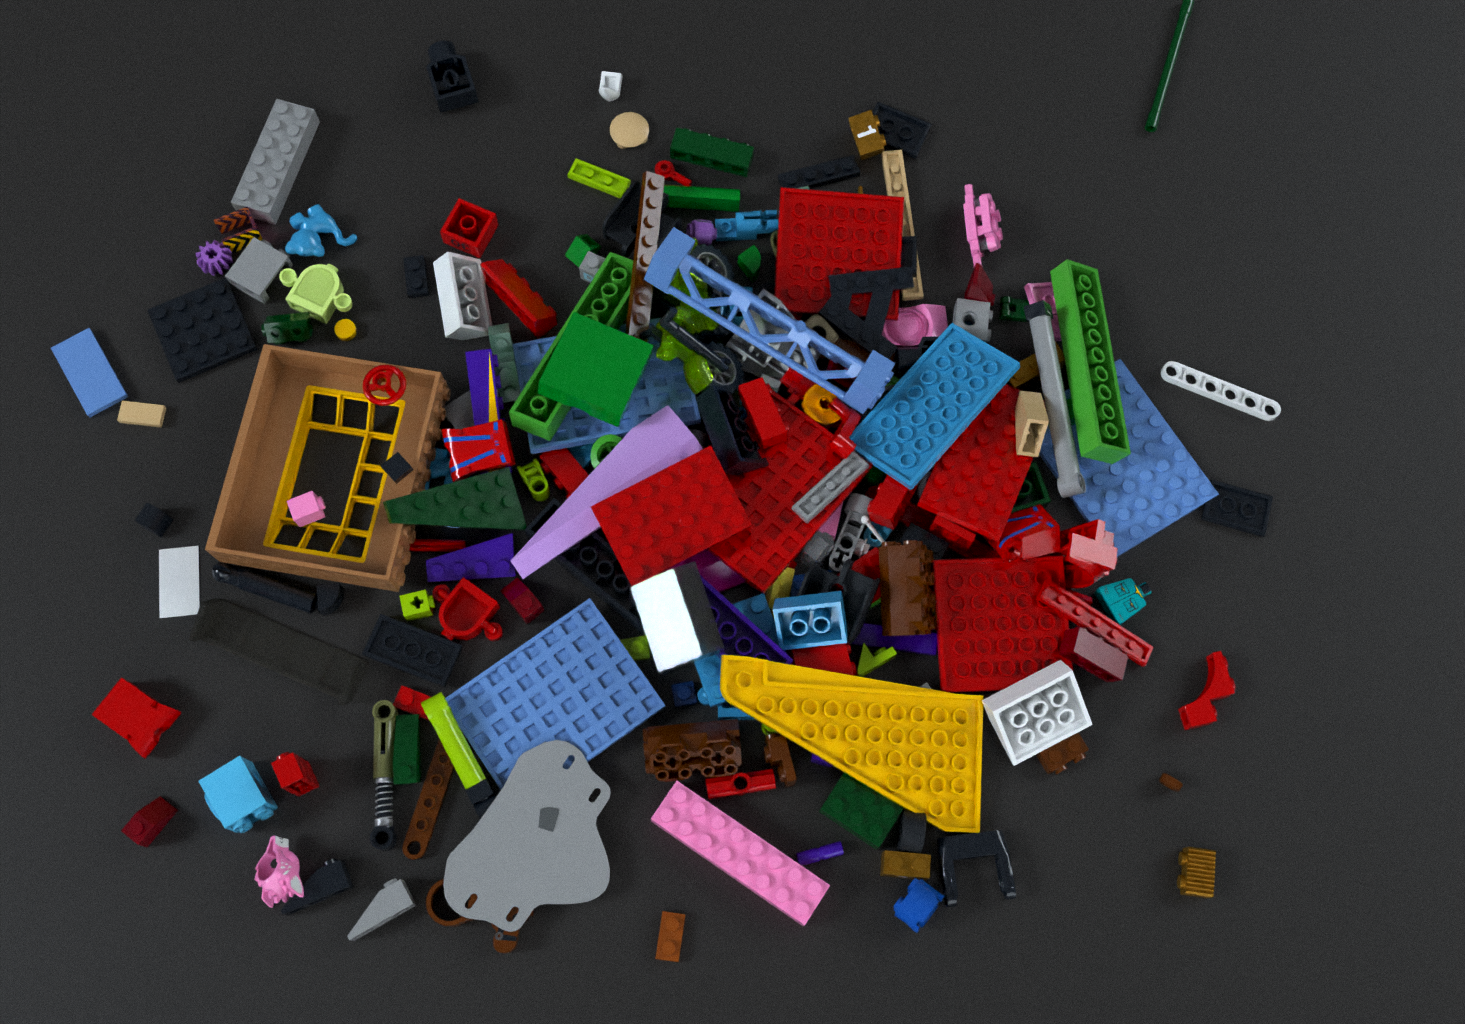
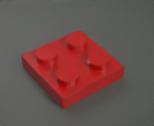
(953, 534)

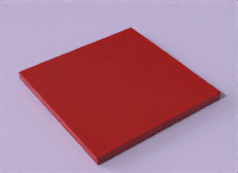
(832, 236)
(993, 624)

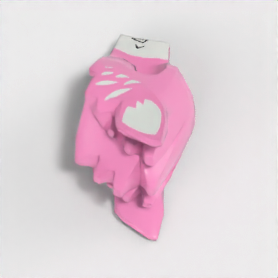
(284, 879)

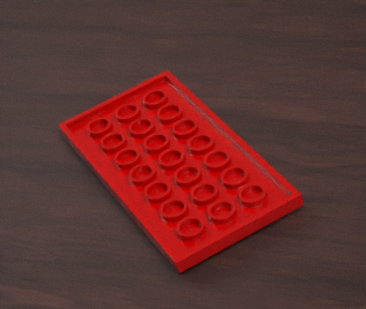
(980, 471)

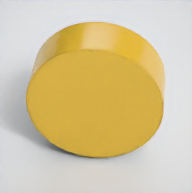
(345, 330)

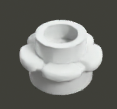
(861, 548)

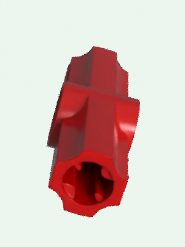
(755, 781)

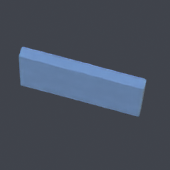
(89, 372)

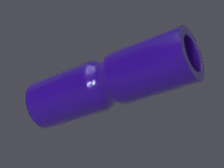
(823, 852)

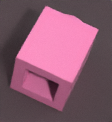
(306, 508)

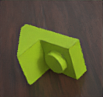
(868, 663)

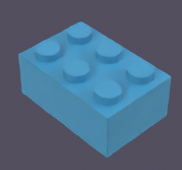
(810, 620)

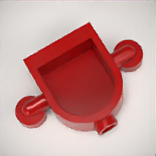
(467, 612)

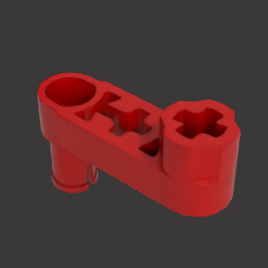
(840, 441)

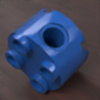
(918, 904)

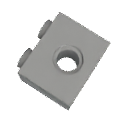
(975, 312)

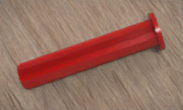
(437, 545)

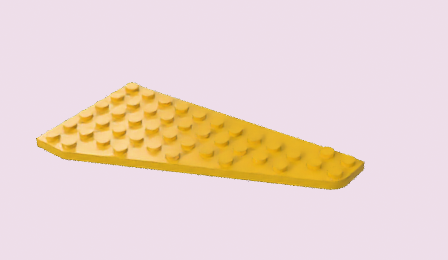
(891, 736)

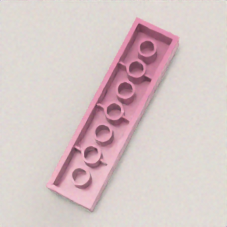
(740, 853)

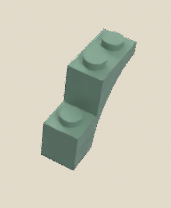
(502, 345)

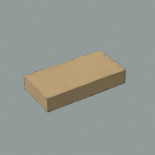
(141, 414)

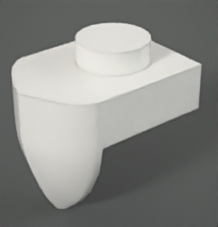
(610, 85)

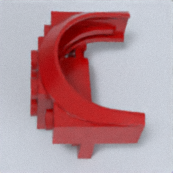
(1088, 553)

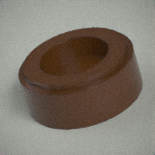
(1170, 782)

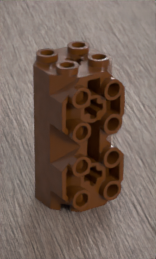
(904, 588)
(679, 749)

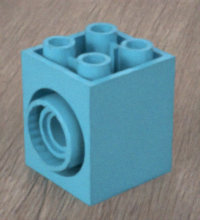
(238, 795)

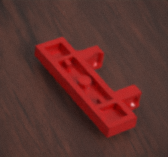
(798, 386)

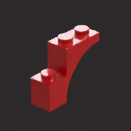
(1218, 686)

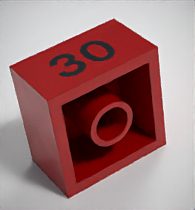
(469, 228)

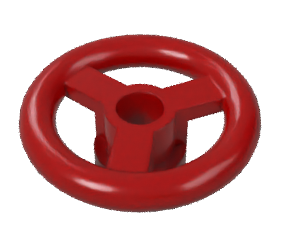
(377, 378)

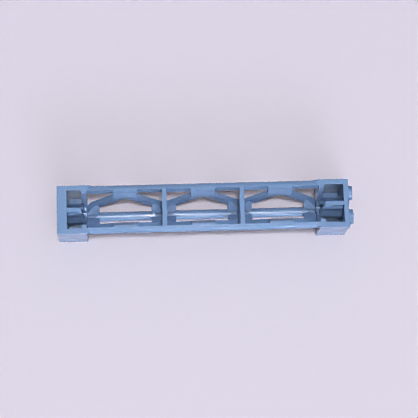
(870, 375)

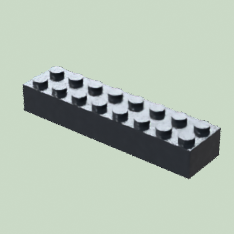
(596, 567)

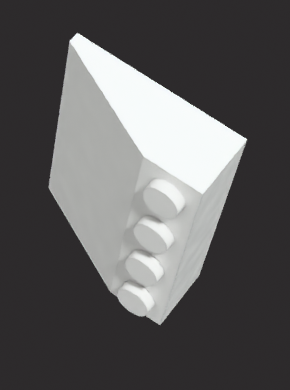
(1037, 712)

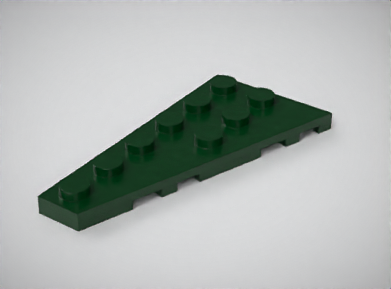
(468, 503)

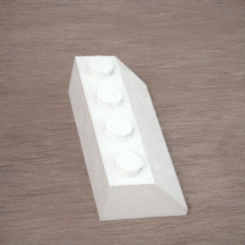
(462, 296)

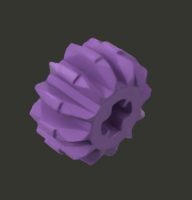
(214, 258)

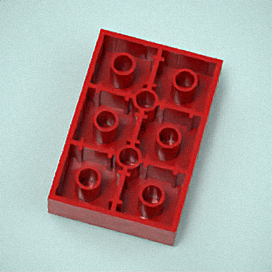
(671, 516)

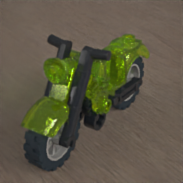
(688, 329)

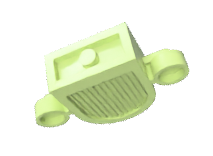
(316, 291)

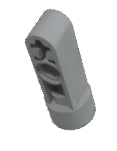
(855, 509)

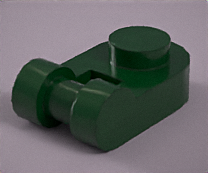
(1007, 303)

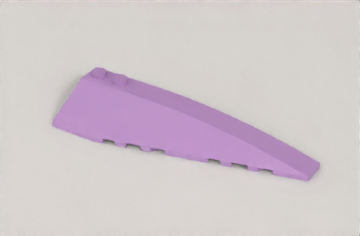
(640, 454)

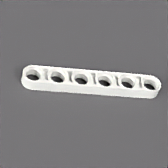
(1219, 394)

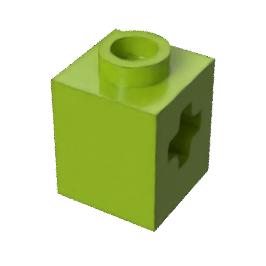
(409, 604)

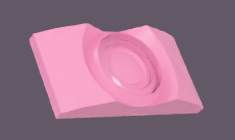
(915, 323)

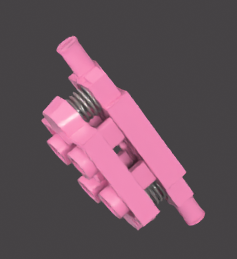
(985, 235)

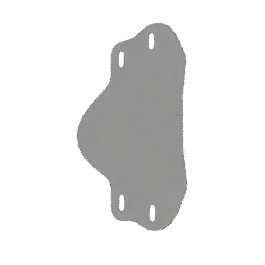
(525, 866)

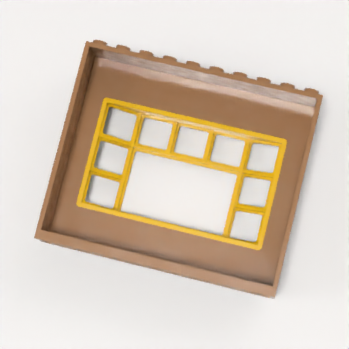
(270, 455)

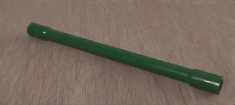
(1154, 114)

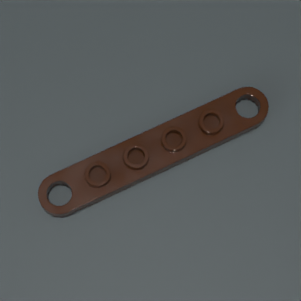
(429, 802)

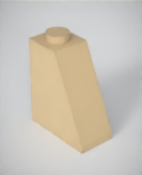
(1030, 423)

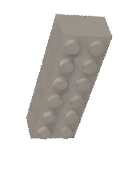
(276, 160)

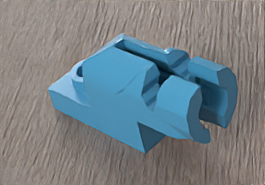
(746, 225)

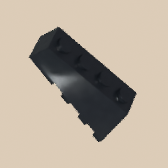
(728, 432)

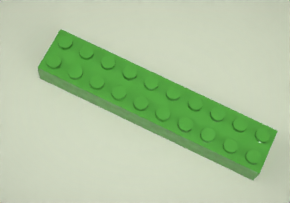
(603, 301)
(1089, 363)

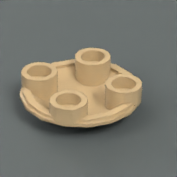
(629, 130)

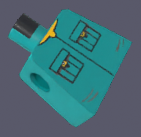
(1122, 599)

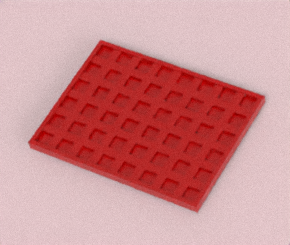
(768, 497)

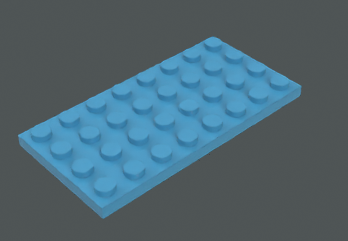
(932, 405)

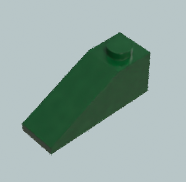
(407, 750)

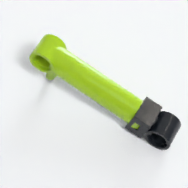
(459, 752)

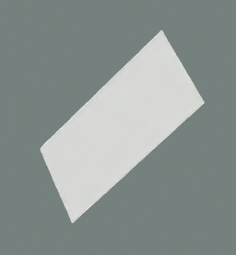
(179, 581)

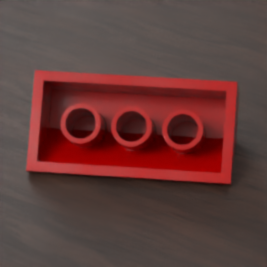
(519, 297)

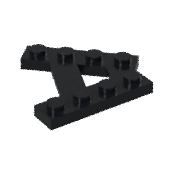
(881, 285)

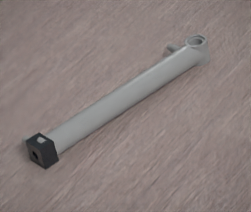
(1070, 479)

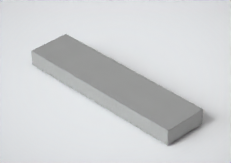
(830, 487)

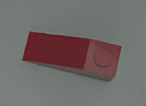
(979, 286)

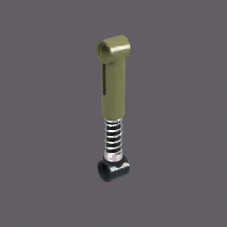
(383, 773)

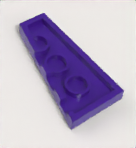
(476, 561)

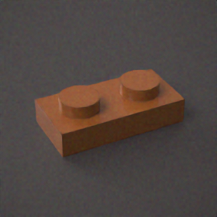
(670, 936)

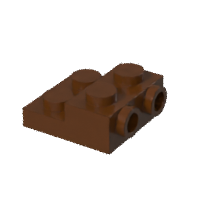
(778, 755)
(1058, 755)

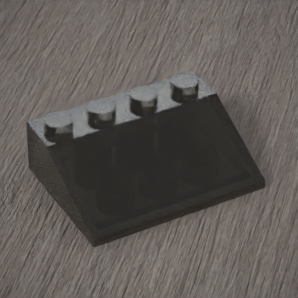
(677, 617)

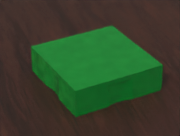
(595, 369)

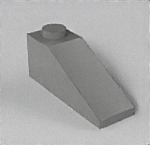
(385, 906)

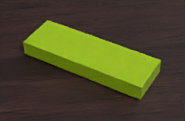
(598, 178)

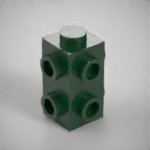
(287, 328)

